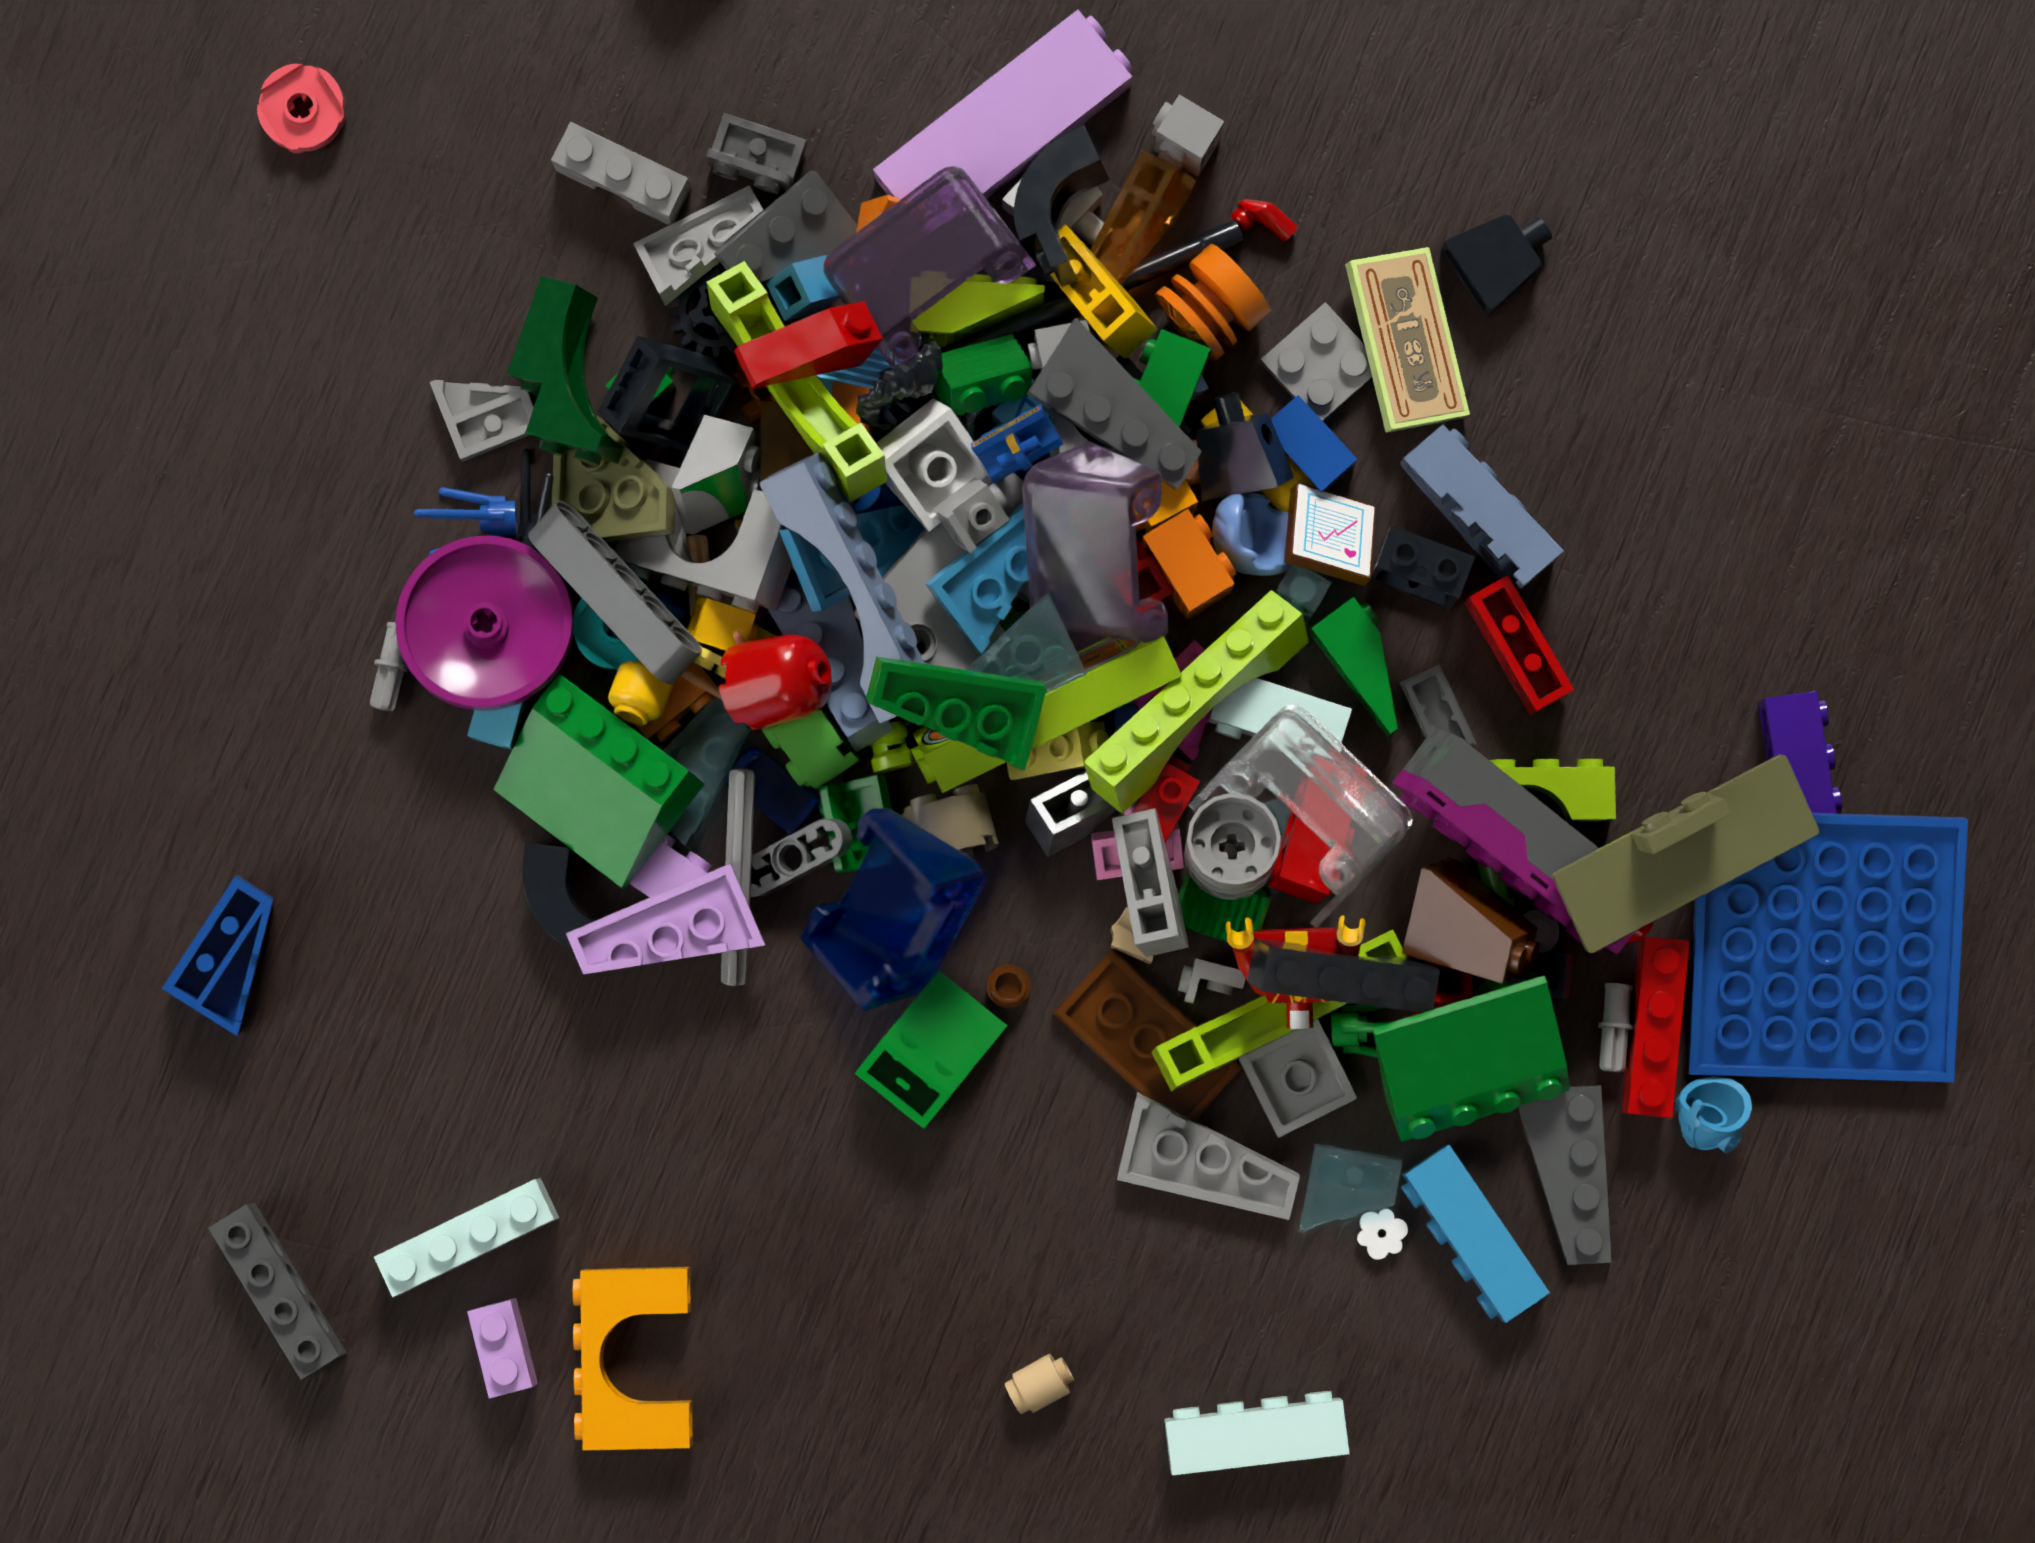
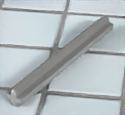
(739, 855)

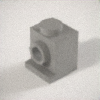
(959, 512)

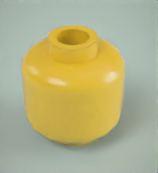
(638, 694)

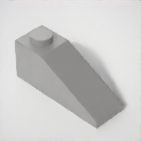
(1149, 884)

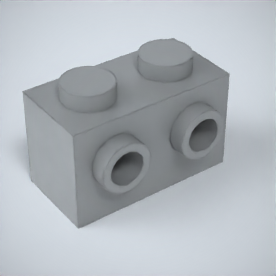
(1186, 134)

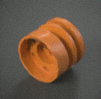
(1217, 298)

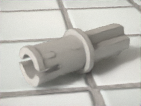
(389, 672)
(1615, 1027)

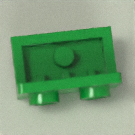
(849, 803)

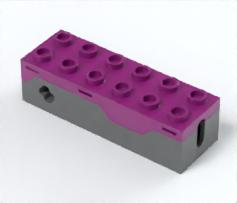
(1499, 822)

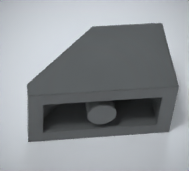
(1066, 814)

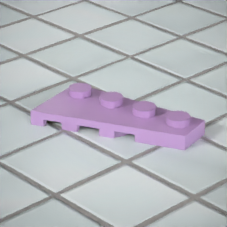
(679, 923)

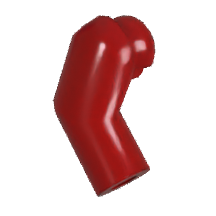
(1264, 213)

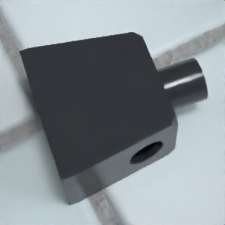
(1496, 258)
(1239, 452)

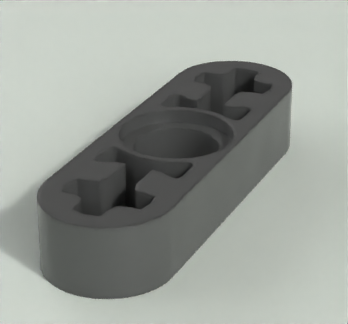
(811, 858)

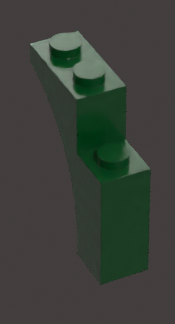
(552, 368)

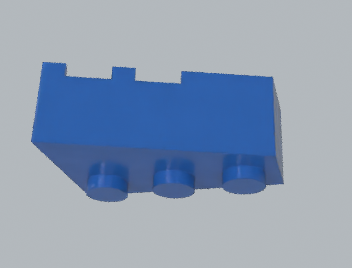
(223, 956)

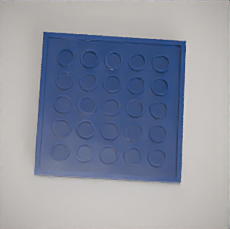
(1835, 956)

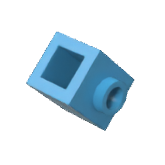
(802, 289)

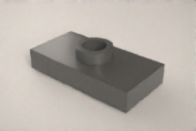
(1435, 704)

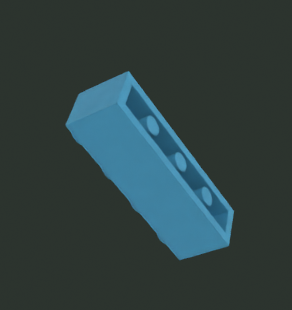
(1474, 1233)

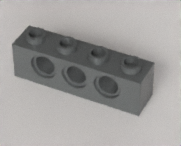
(277, 1290)

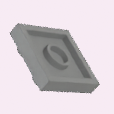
(1320, 362)
(1297, 1078)

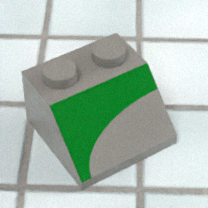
(717, 474)

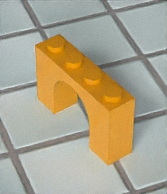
(608, 1416)

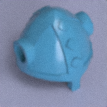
(1713, 1113)

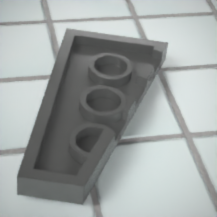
(1571, 1168)

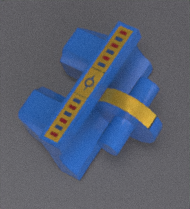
(1017, 443)

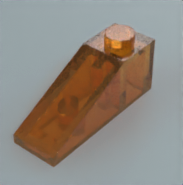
(1141, 214)

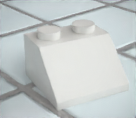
(929, 460)

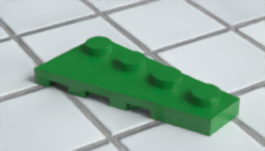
(968, 706)

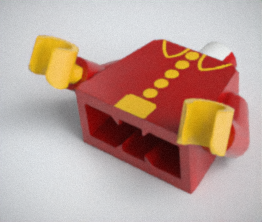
(1335, 940)

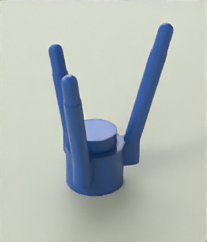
(495, 514)

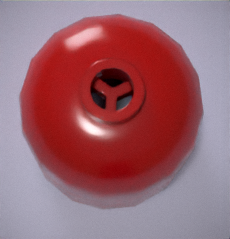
(775, 680)

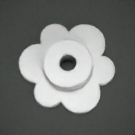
(1394, 1230)

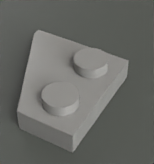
(482, 415)

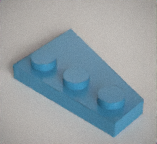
(983, 583)

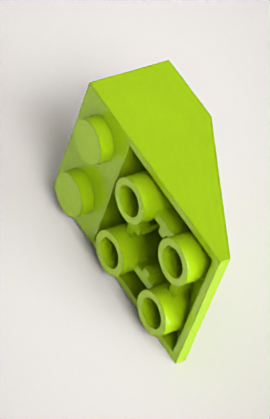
(976, 306)

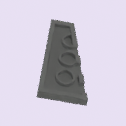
(1104, 401)

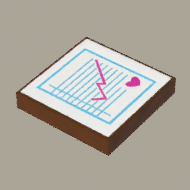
(1330, 534)

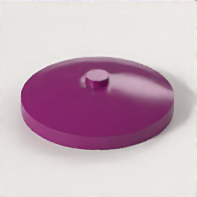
(484, 623)

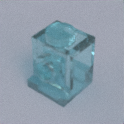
(1303, 590)

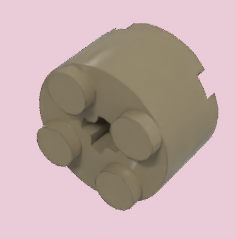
(958, 820)

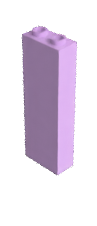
(1016, 111)

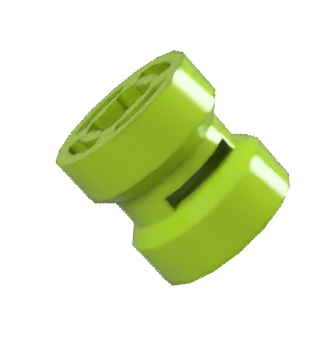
(897, 758)

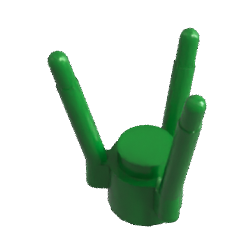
(1350, 1029)

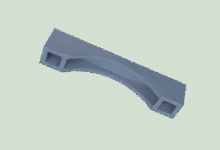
(812, 506)

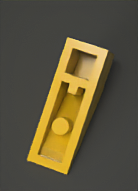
(1103, 299)

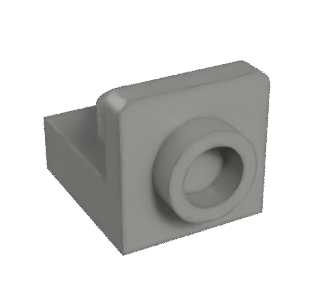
(1219, 978)

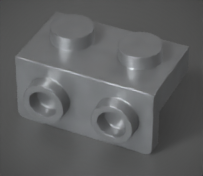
(756, 153)

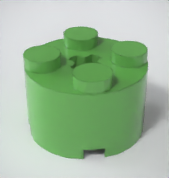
(815, 748)

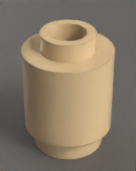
(1039, 1384)

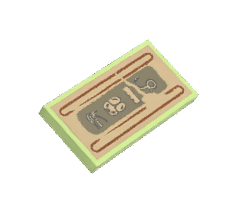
(1407, 339)

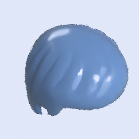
(1251, 534)

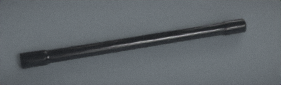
(1223, 236)

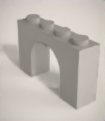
(749, 571)

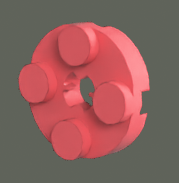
(325, 115)

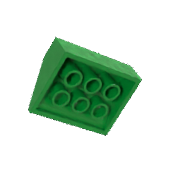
(595, 782)
(1471, 1059)

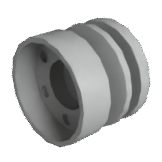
(1236, 821)

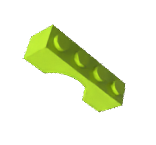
(1580, 792)

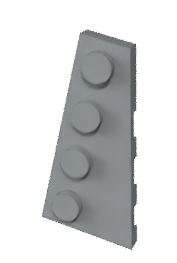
(1197, 1162)

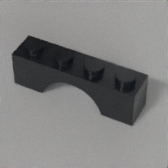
(1343, 978)

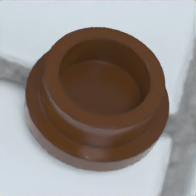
(1008, 986)

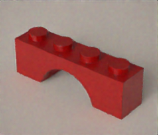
(1657, 1027)

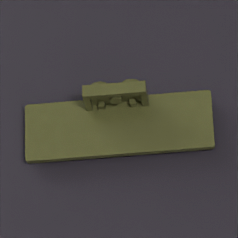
(1685, 853)

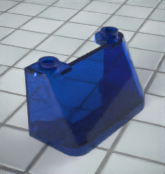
(896, 912)

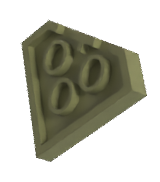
(614, 498)

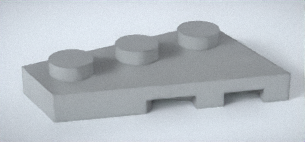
(686, 248)

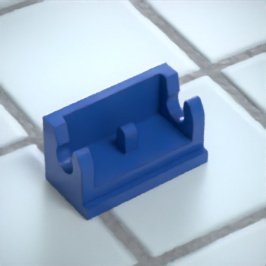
(1312, 444)

